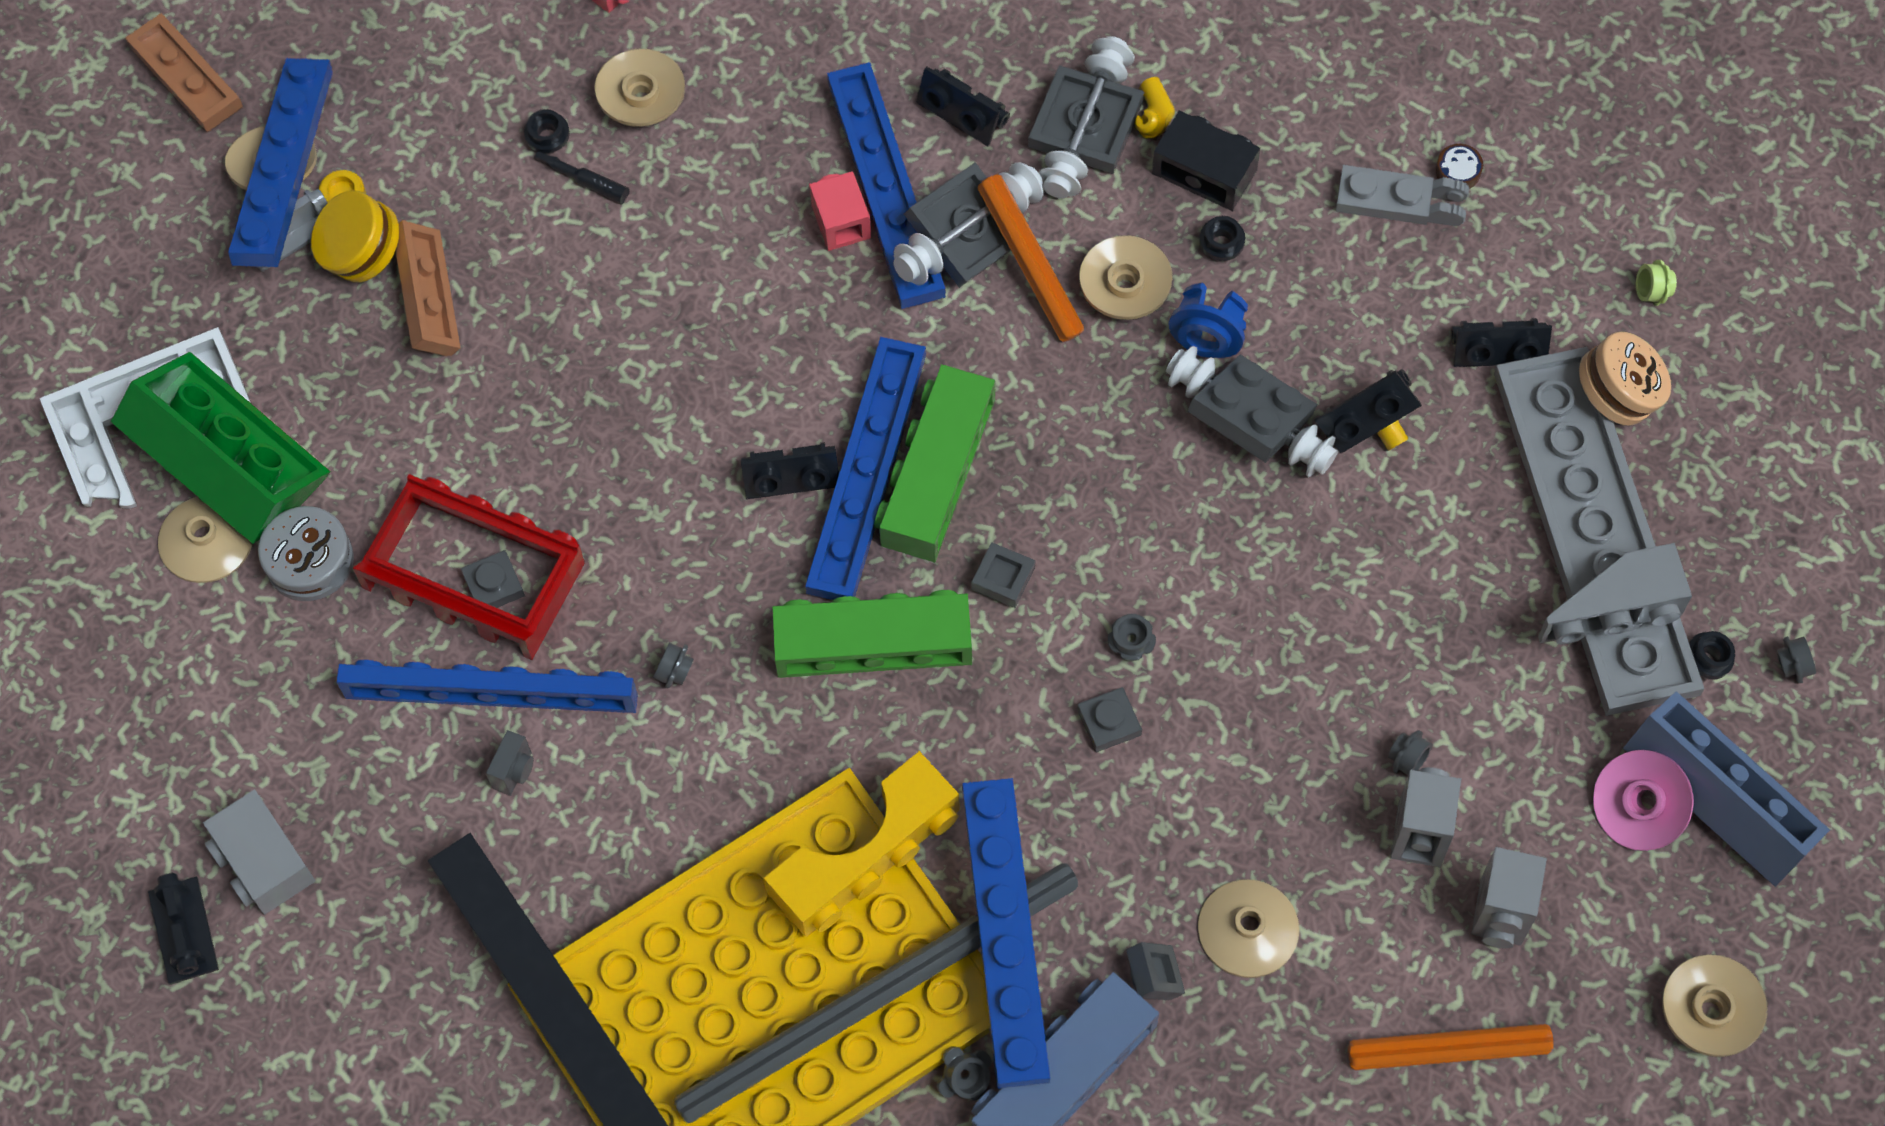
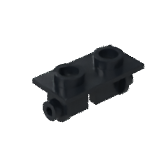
(956, 104)
(1489, 345)
(1369, 410)
(776, 474)
(182, 928)

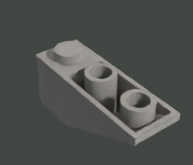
(1631, 591)

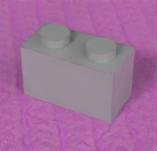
(1426, 817)
(258, 853)
(1508, 897)

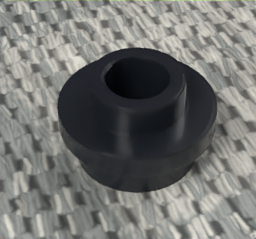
(546, 120)
(1225, 227)
(1721, 650)

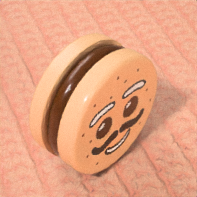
(1625, 378)

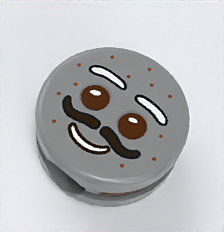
(306, 553)

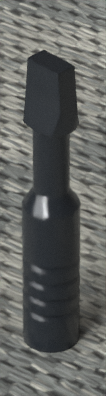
(587, 178)

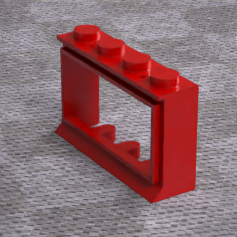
(449, 603)

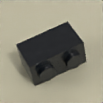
(1206, 160)

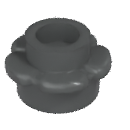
(1131, 625)
(1796, 659)
(673, 665)
(1409, 752)

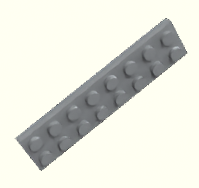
(1592, 522)

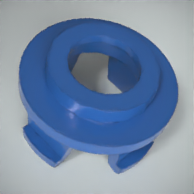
(1223, 323)

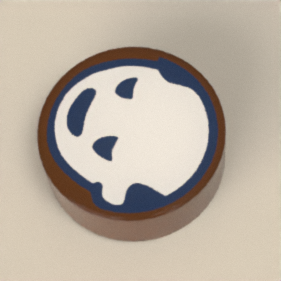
(1460, 163)

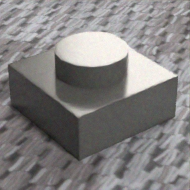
(1003, 575)
(493, 580)
(1109, 719)
(511, 763)
(1155, 971)

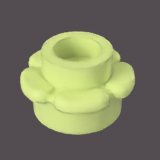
(1655, 282)

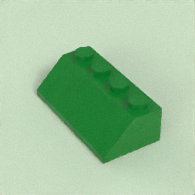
(218, 444)

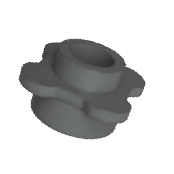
(978, 1076)

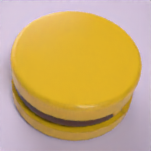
(355, 236)

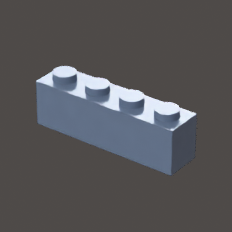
(1732, 790)
(1080, 1057)

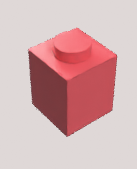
(840, 210)

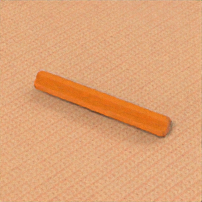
(1030, 258)
(1450, 1047)

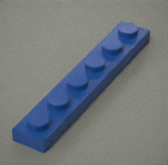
(280, 163)
(880, 172)
(866, 469)
(471, 686)
(1005, 934)

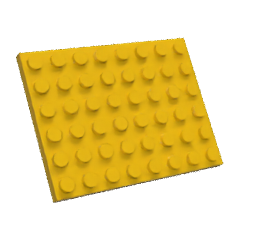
(722, 969)

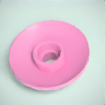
(1620, 806)

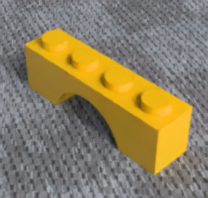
(817, 885)

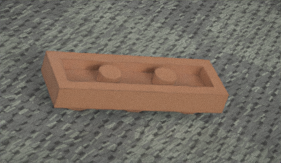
(184, 72)
(426, 290)

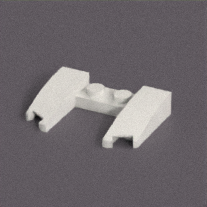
(85, 410)

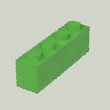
(936, 463)
(872, 634)

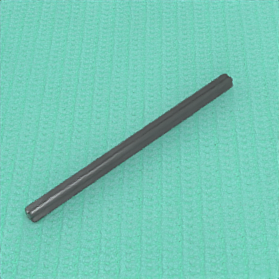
(857, 1004)

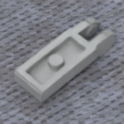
(1400, 196)

